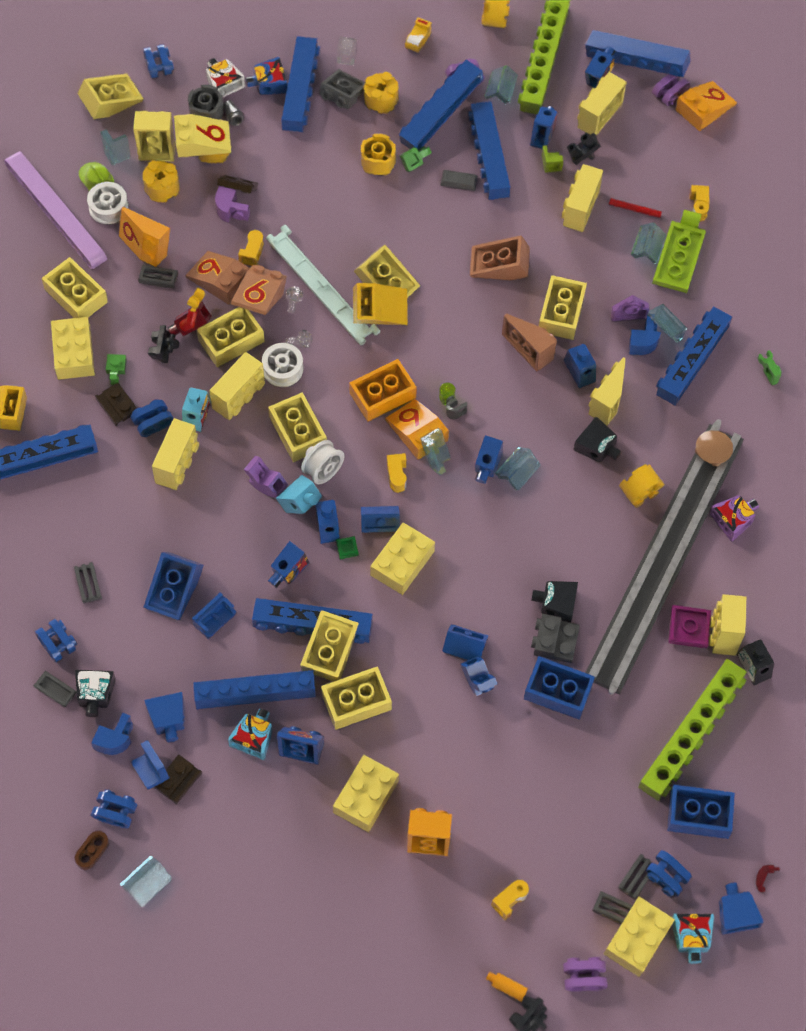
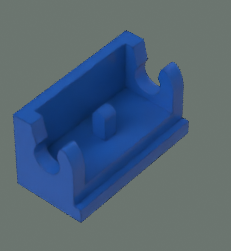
(214, 615)

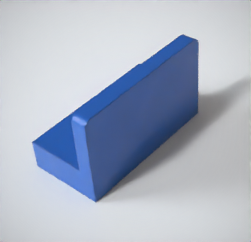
(380, 519)
(464, 642)
(150, 767)

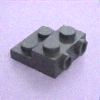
(341, 89)
(555, 638)

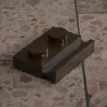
(238, 184)
(116, 403)
(181, 778)

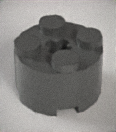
(206, 102)

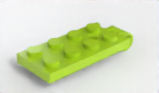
(679, 261)

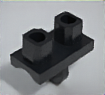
(585, 149)
(165, 344)
(533, 1018)

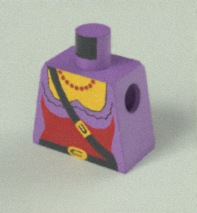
(734, 515)

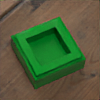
(347, 547)

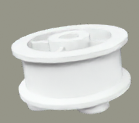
(106, 202)
(282, 364)
(322, 461)

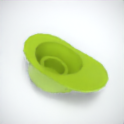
(93, 174)

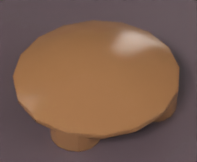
(714, 447)

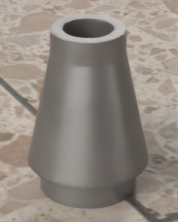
(233, 113)

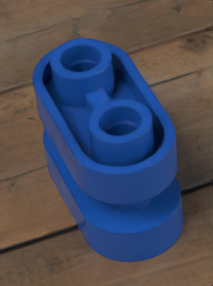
(161, 53)
(152, 418)
(58, 629)
(109, 799)
(657, 874)

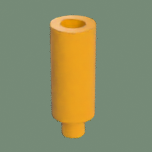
(507, 986)

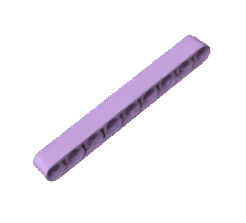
(55, 210)

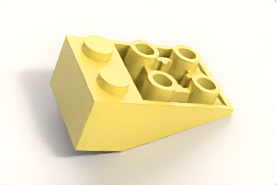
(607, 397)

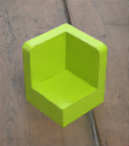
(551, 161)

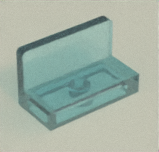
(501, 84)
(115, 149)
(649, 242)
(668, 322)
(436, 450)
(518, 467)
(146, 881)

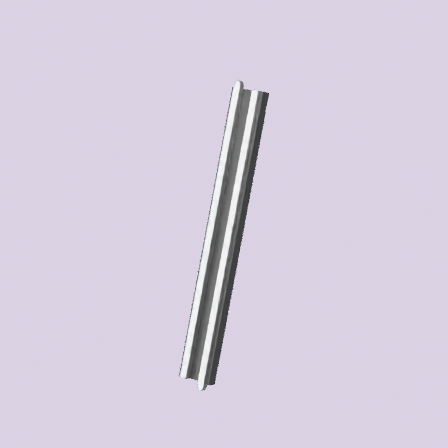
(659, 569)

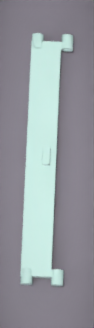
(319, 285)

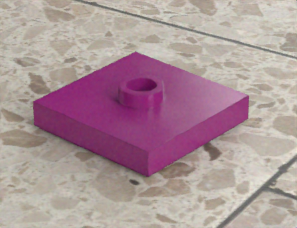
(689, 626)

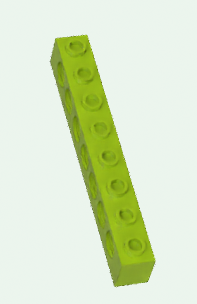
(544, 56)
(728, 673)

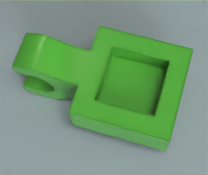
(413, 157)
(114, 366)
(770, 369)

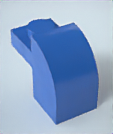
(644, 341)
(478, 676)
(113, 741)

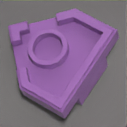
(630, 309)

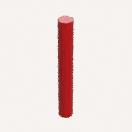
(636, 208)

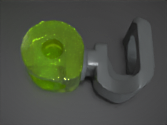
(447, 398)

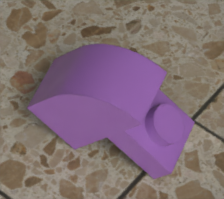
(228, 207)
(265, 480)

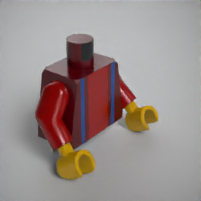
(193, 317)

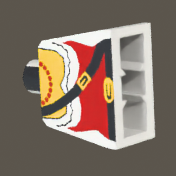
(224, 76)

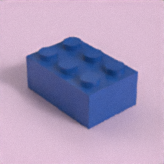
(559, 687)
(701, 811)

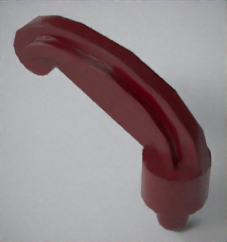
(762, 874)

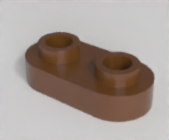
(90, 850)

